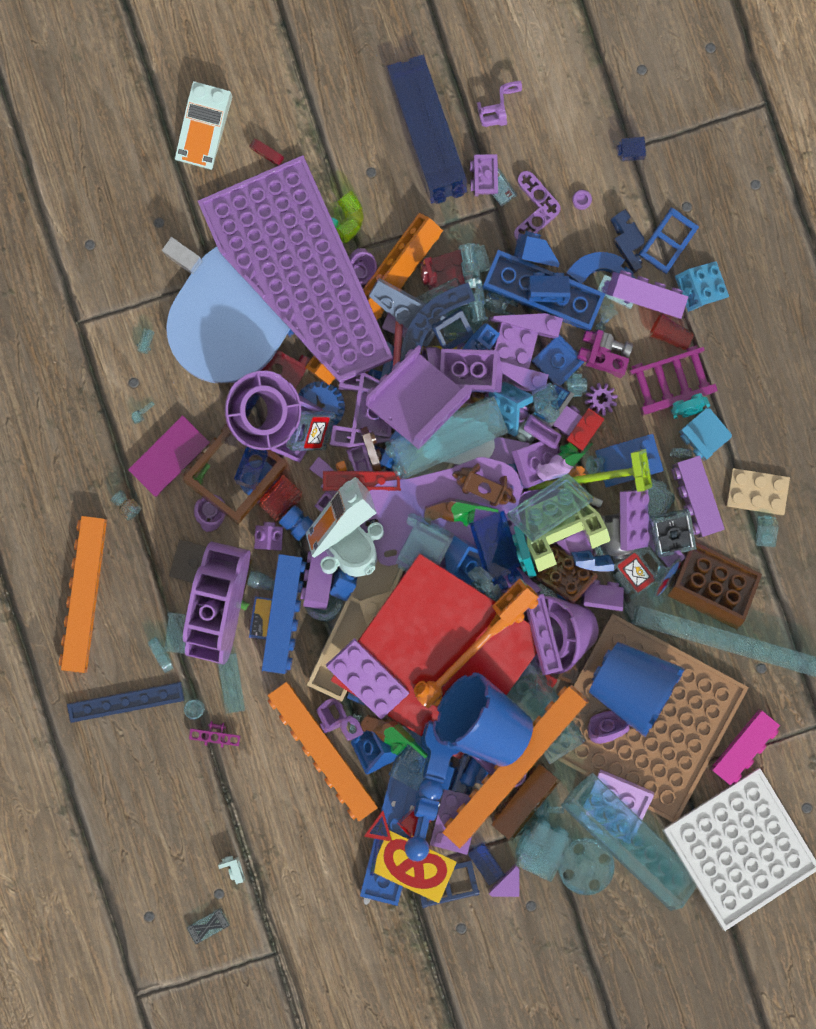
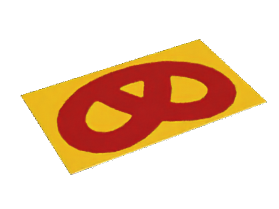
(423, 877)

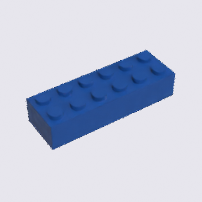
(511, 279)
(283, 613)

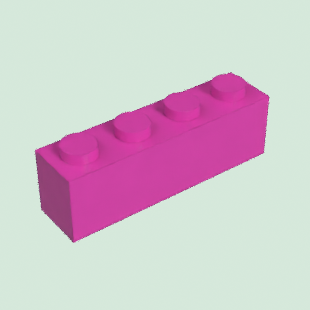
(745, 747)

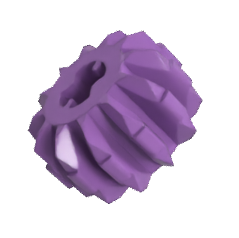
(597, 393)

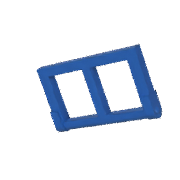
(672, 212)

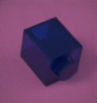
(632, 149)

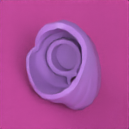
(363, 264)
(205, 510)

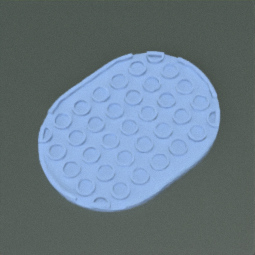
(221, 324)

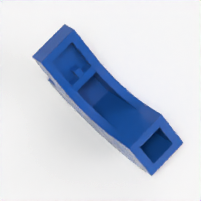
(596, 262)

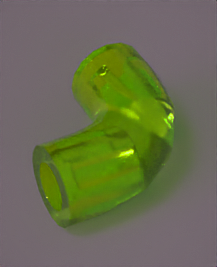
(353, 217)

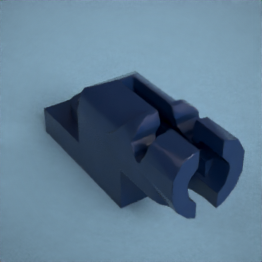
(629, 239)

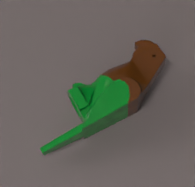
(454, 511)
(391, 733)

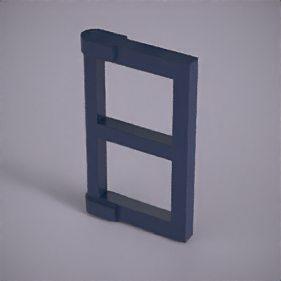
(448, 320)
(424, 903)

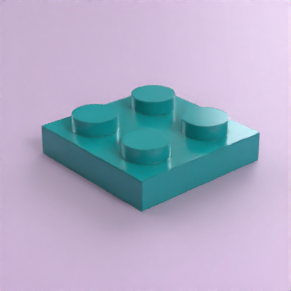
(523, 552)

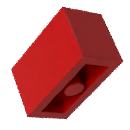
(585, 429)

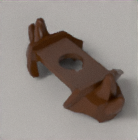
(470, 480)

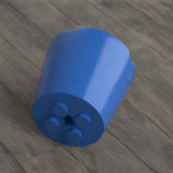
(635, 685)
(482, 722)

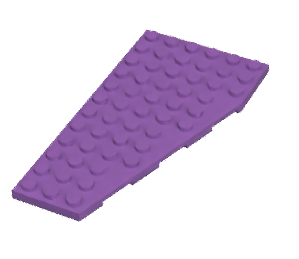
(293, 258)

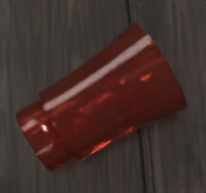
(671, 332)

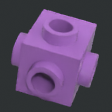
(268, 537)

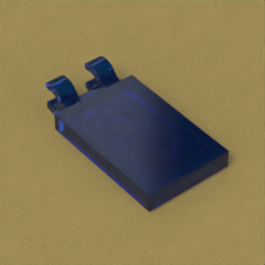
(496, 548)

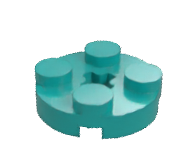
(690, 407)

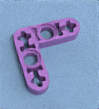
(542, 210)

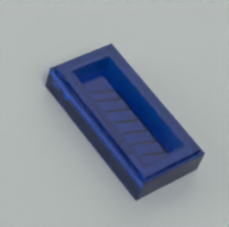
(486, 863)

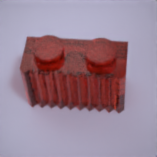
(280, 498)

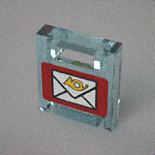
(316, 431)
(635, 572)

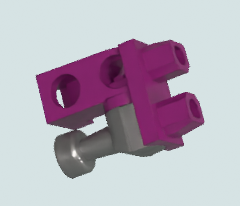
(600, 353)

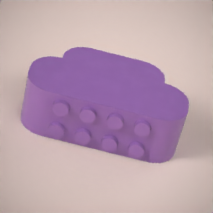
(216, 602)

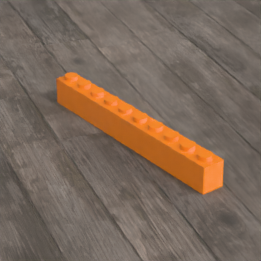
(395, 270)
(505, 778)

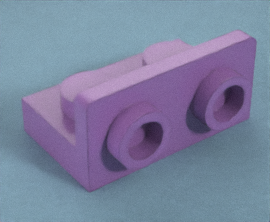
(485, 174)

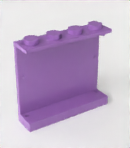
(416, 398)

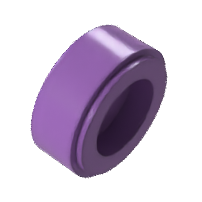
(581, 199)

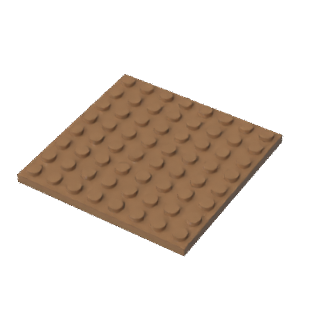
(683, 735)

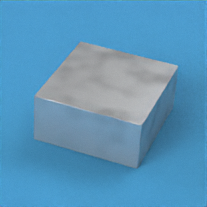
(181, 255)

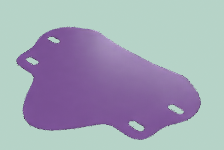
(421, 491)

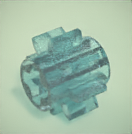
(577, 385)

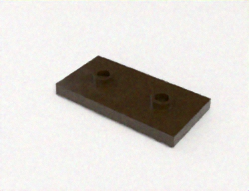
(189, 559)

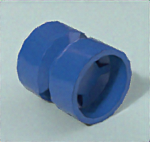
(296, 522)

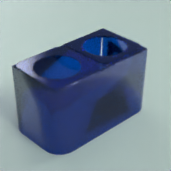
(245, 462)

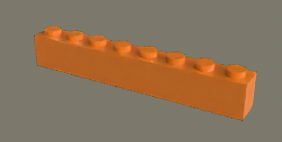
(83, 594)
(323, 751)

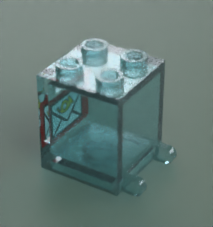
(425, 539)

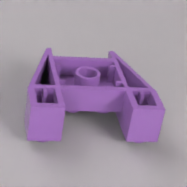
(517, 345)
(363, 416)

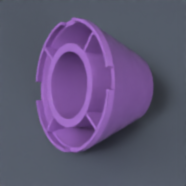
(282, 410)
(573, 630)

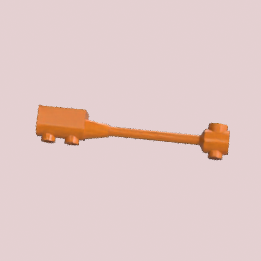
(509, 609)

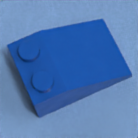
(619, 457)

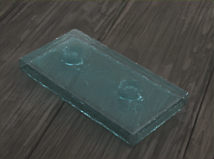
(550, 507)

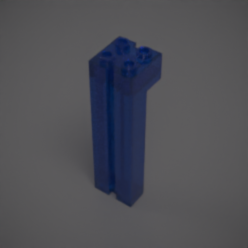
(428, 129)

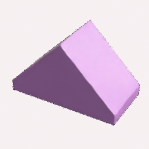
(507, 885)

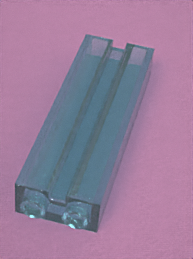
(460, 433)

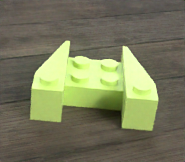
(585, 519)

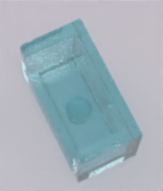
(174, 635)

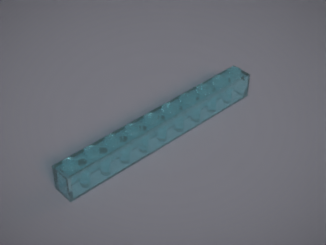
(724, 640)

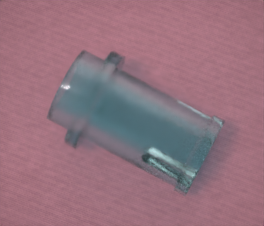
(145, 341)

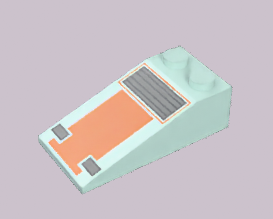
(203, 125)
(343, 514)

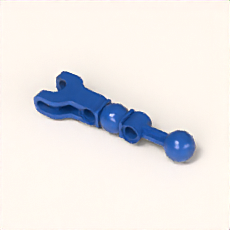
(429, 790)

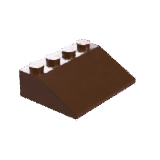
(715, 586)

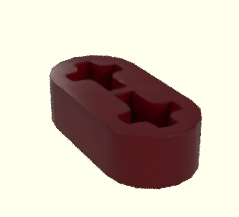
(266, 152)

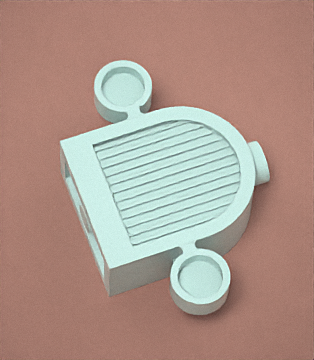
(354, 552)

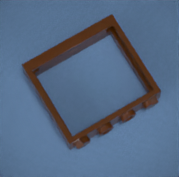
(238, 515)

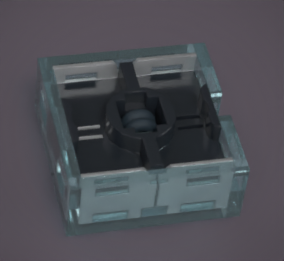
(672, 532)

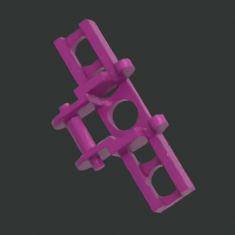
(209, 732)

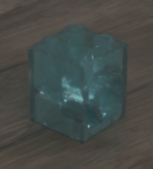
(542, 848)

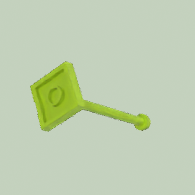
(639, 470)

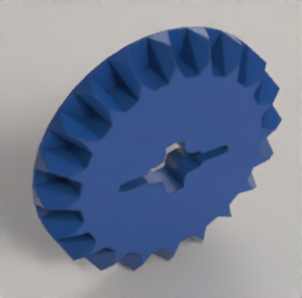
(327, 395)

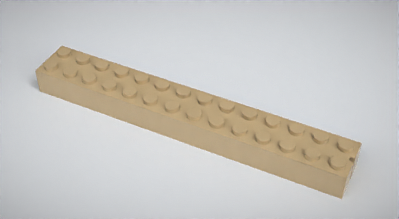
(351, 621)

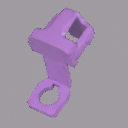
(500, 116)
(329, 723)

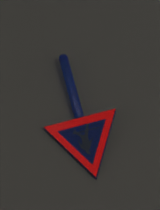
(379, 831)

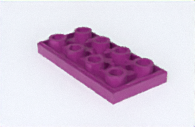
(169, 456)

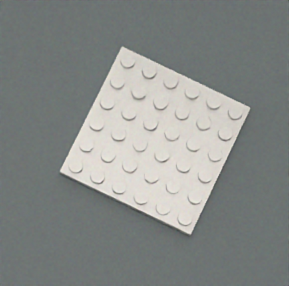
(741, 849)

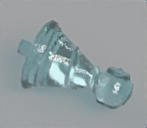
(607, 313)

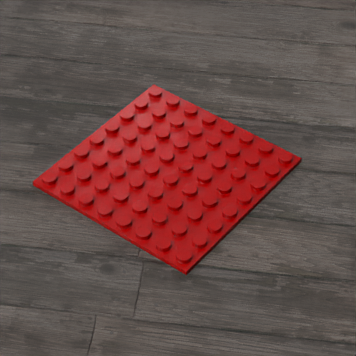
(429, 627)

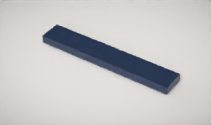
(125, 702)

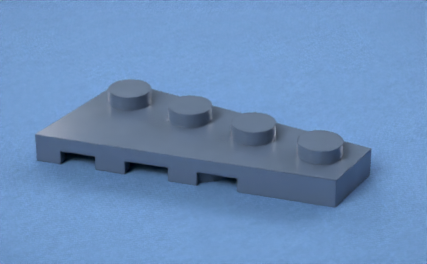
(399, 304)

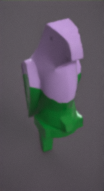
(561, 463)

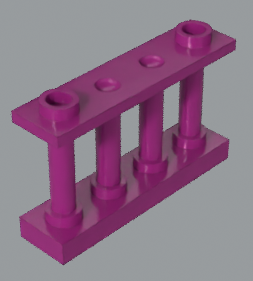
(668, 398)

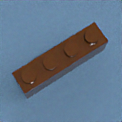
(525, 802)

